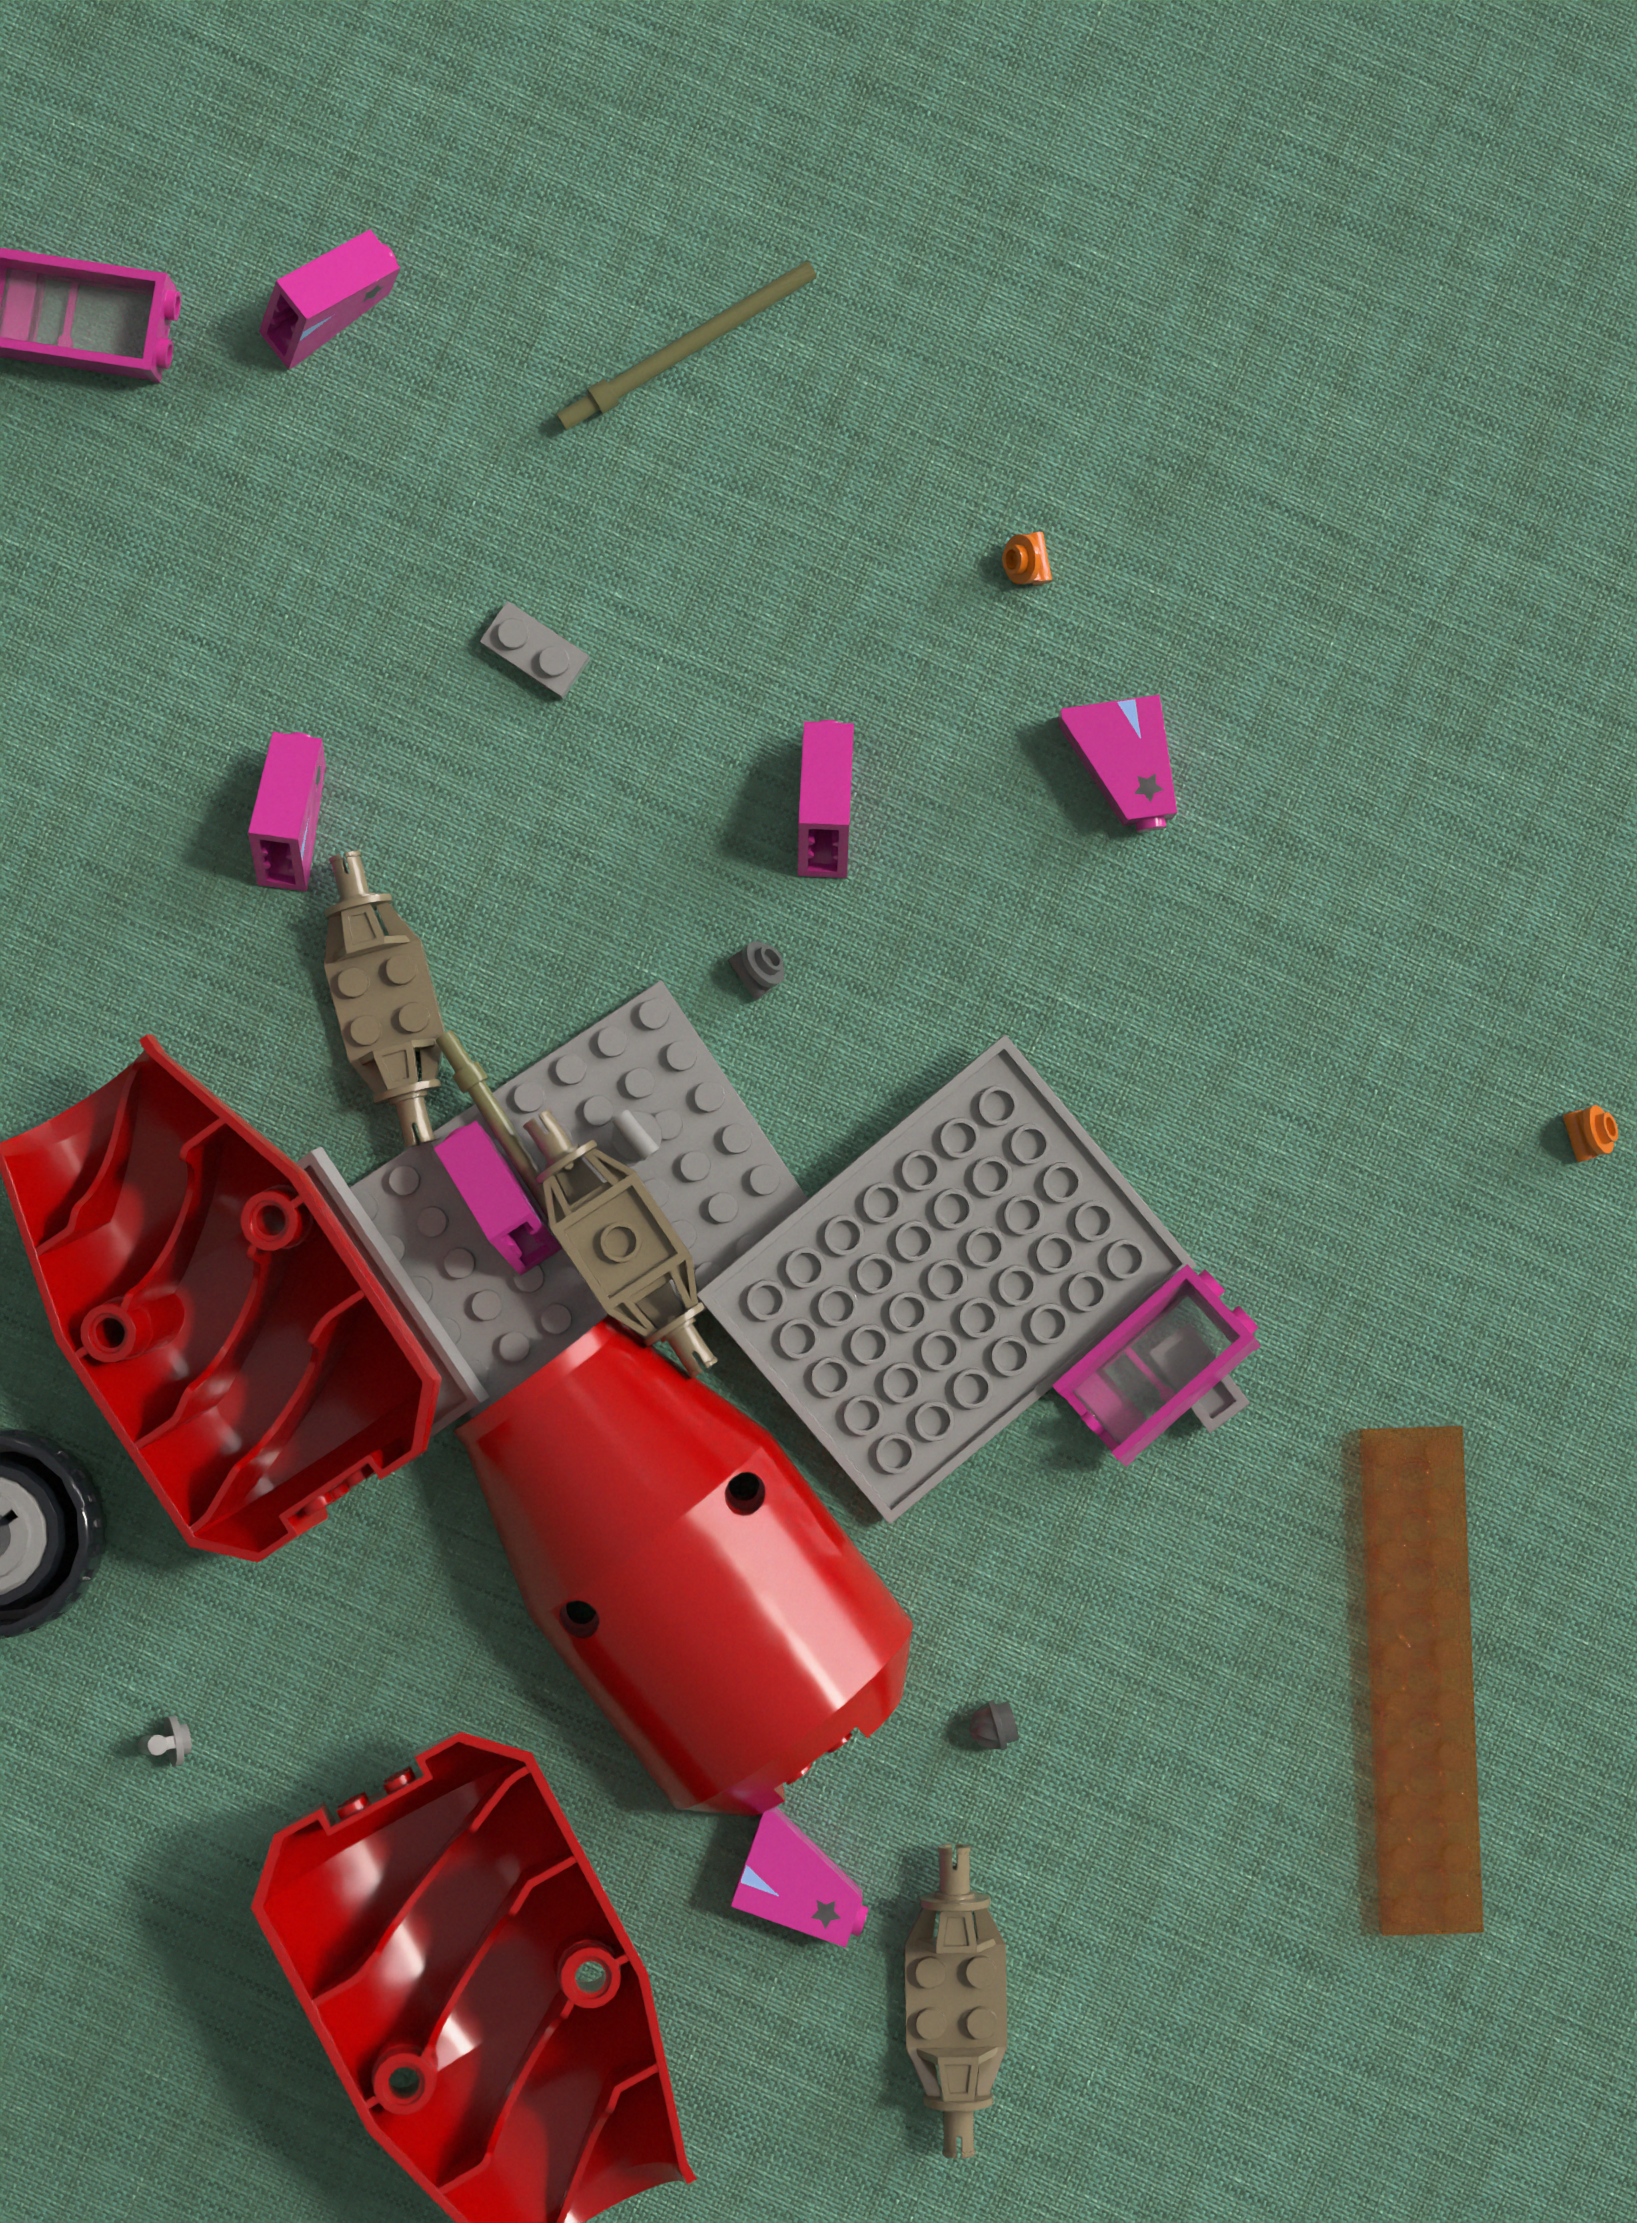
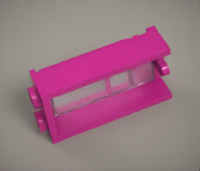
(86, 314)
(1158, 1363)

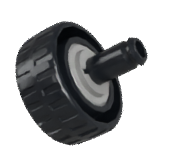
(47, 1531)

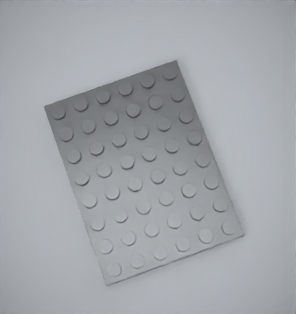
(709, 1178)
(945, 1278)

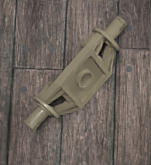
(383, 998)
(620, 1242)
(956, 2000)

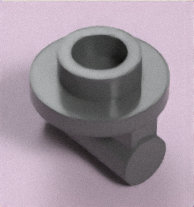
(758, 968)

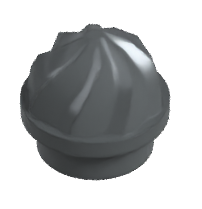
(994, 1725)

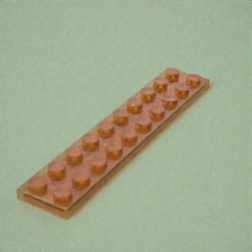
(1421, 1680)

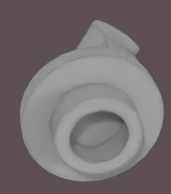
(636, 1135)
(175, 1741)

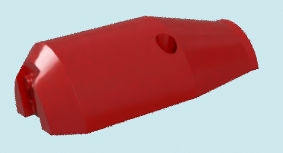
(215, 1309)
(723, 1623)
(449, 1944)

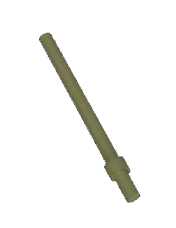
(605, 395)
(471, 1079)

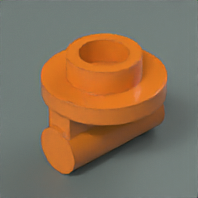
(1027, 559)
(1591, 1132)

